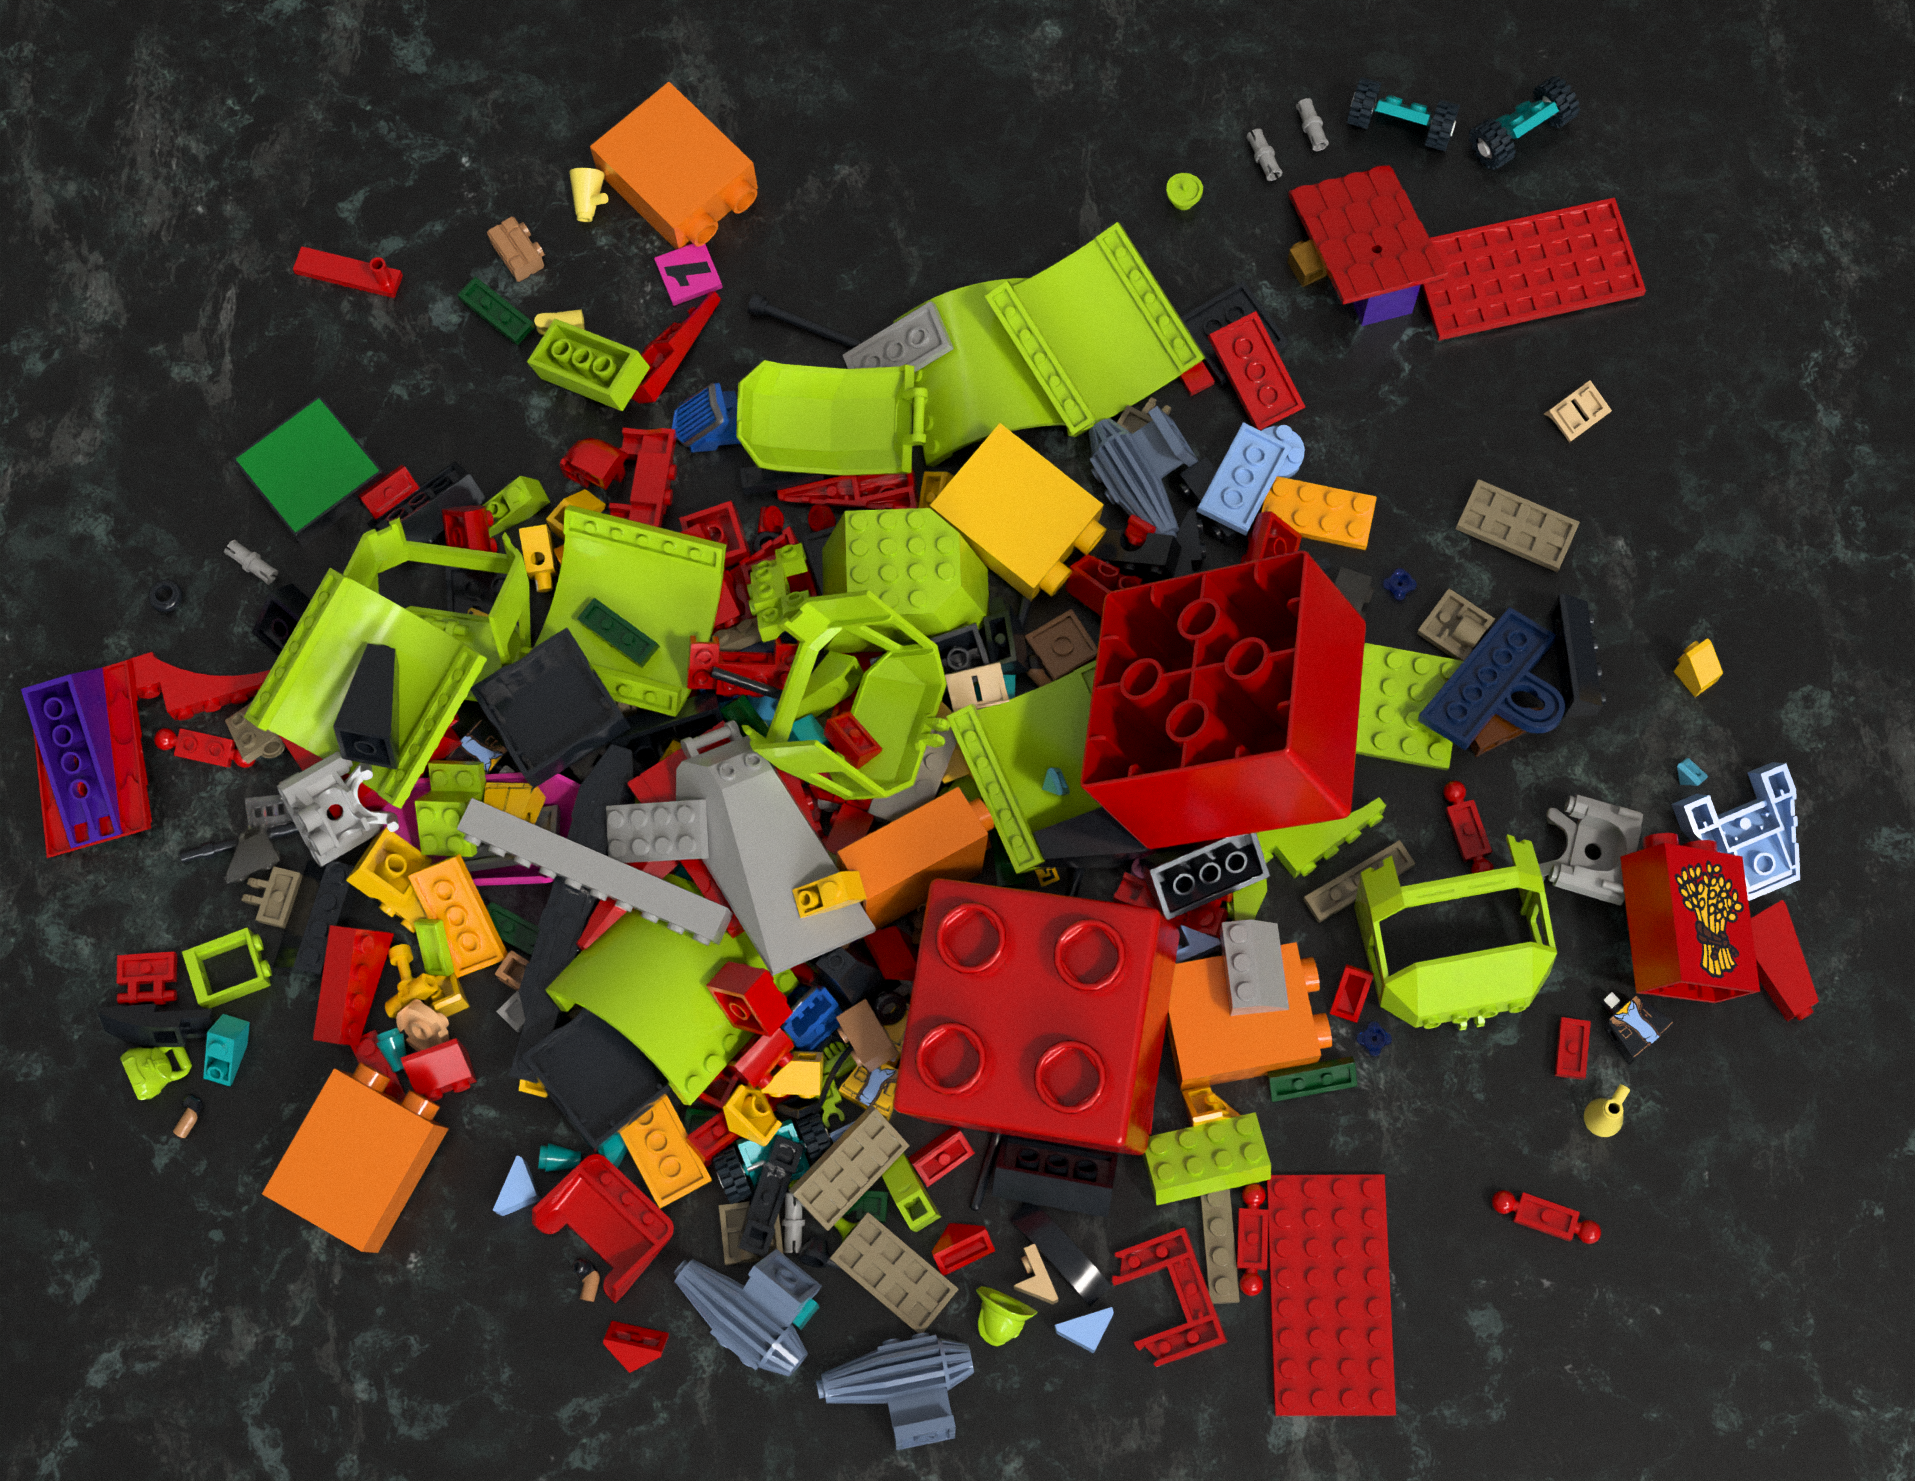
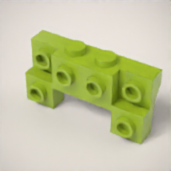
(771, 591)

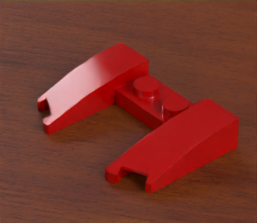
(1178, 1255)

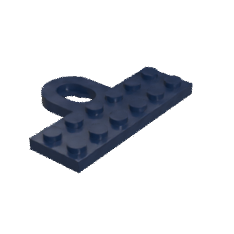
(1488, 680)

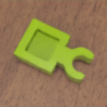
(832, 1098)

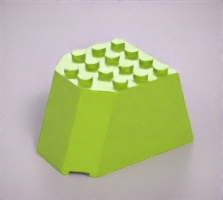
(912, 566)

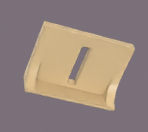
(1570, 420)
(990, 683)

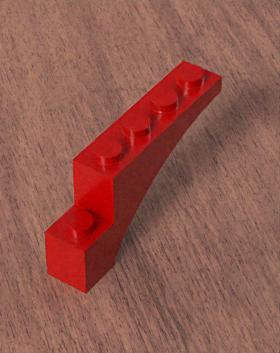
(191, 692)

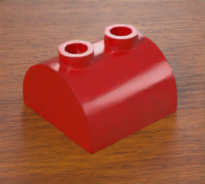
(468, 528)
(1270, 538)
(760, 1057)

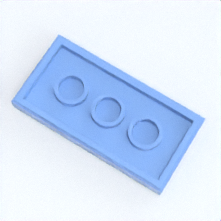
(1244, 478)

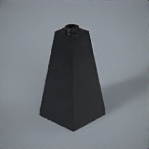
(370, 712)
(1087, 842)
(853, 975)

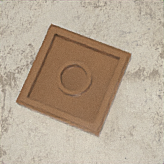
(1062, 645)

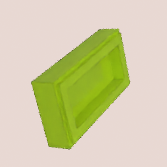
(434, 947)

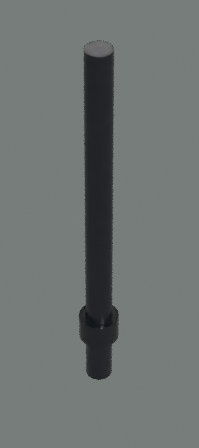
(210, 849)

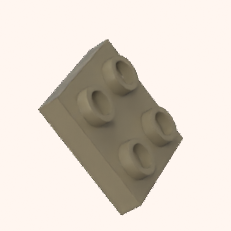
(1455, 625)
(252, 740)
(731, 1221)

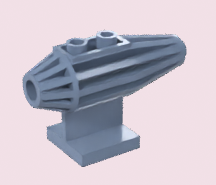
(1135, 464)
(753, 1317)
(908, 1378)

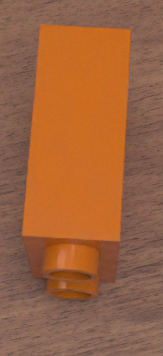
(676, 168)
(929, 843)
(1223, 1048)
(357, 1157)

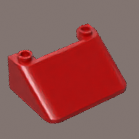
(609, 1217)

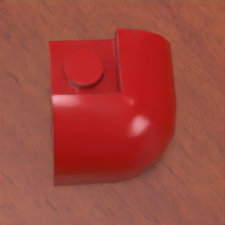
(594, 462)

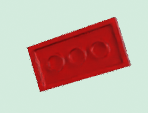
(1256, 371)

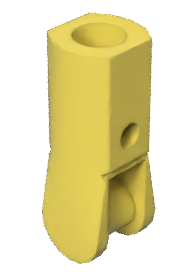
(573, 317)

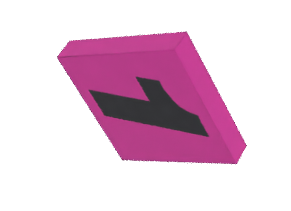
(688, 273)

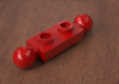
(200, 747)
(1467, 827)
(1546, 1217)
(1252, 1239)

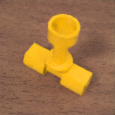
(409, 987)

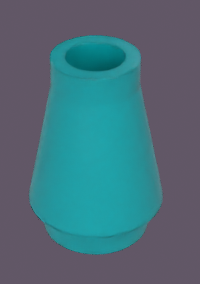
(392, 1047)
(558, 1158)

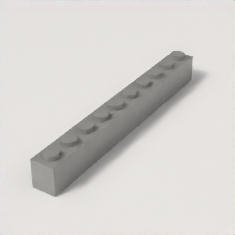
(596, 872)

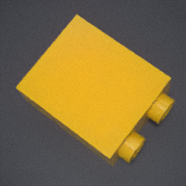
(1020, 513)

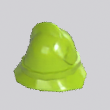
(1001, 1316)

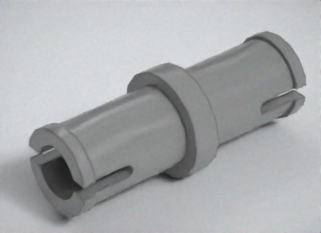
(1312, 124)
(1264, 154)
(251, 562)
(793, 1225)

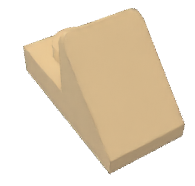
(1039, 1285)

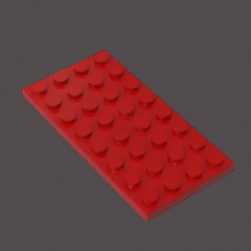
(1532, 269)
(1330, 1296)

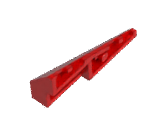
(669, 349)
(863, 491)
(607, 913)

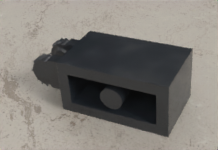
(1005, 638)

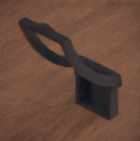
(800, 1107)

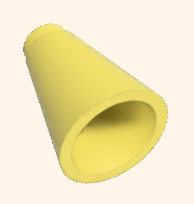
(586, 189)
(1598, 1117)

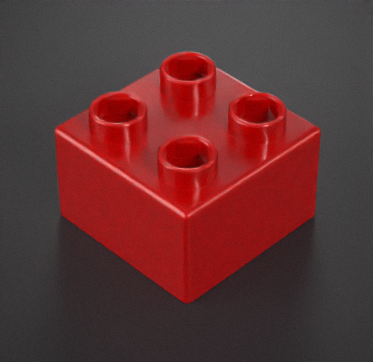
(1226, 703)
(1037, 1016)

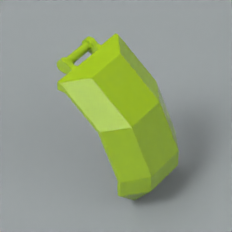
(830, 419)

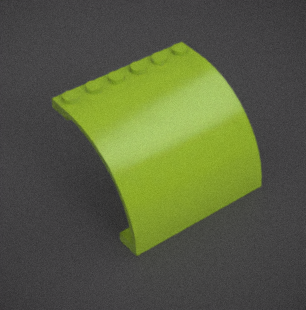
(1096, 330)
(978, 380)
(653, 580)
(322, 657)
(1015, 746)
(657, 994)

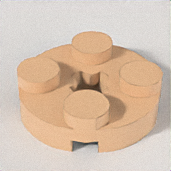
(422, 1025)

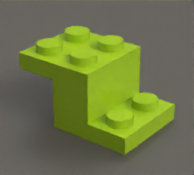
(444, 806)

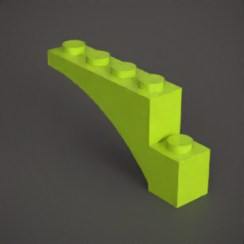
(1306, 844)

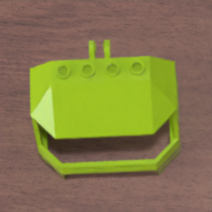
(491, 636)
(893, 702)
(1467, 983)

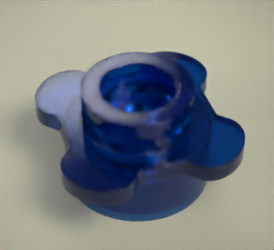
(1402, 576)
(1374, 1030)

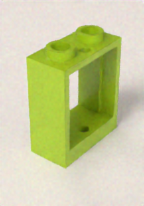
(198, 976)

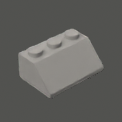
(1253, 967)

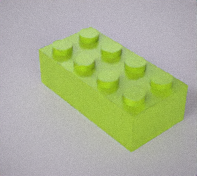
(588, 364)
(1206, 1159)

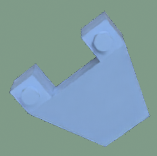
(1757, 830)

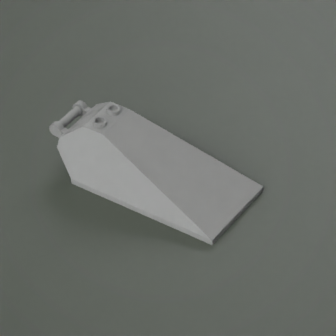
(763, 851)

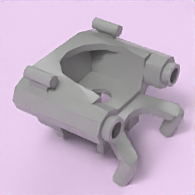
(315, 790)
(1609, 827)

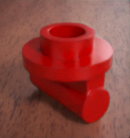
(770, 519)
(1138, 530)

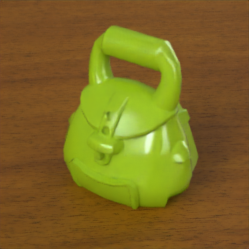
(151, 1069)

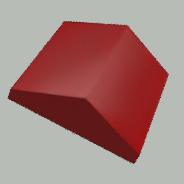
(893, 953)

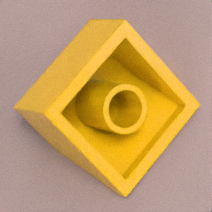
(386, 866)

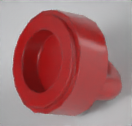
(821, 517)

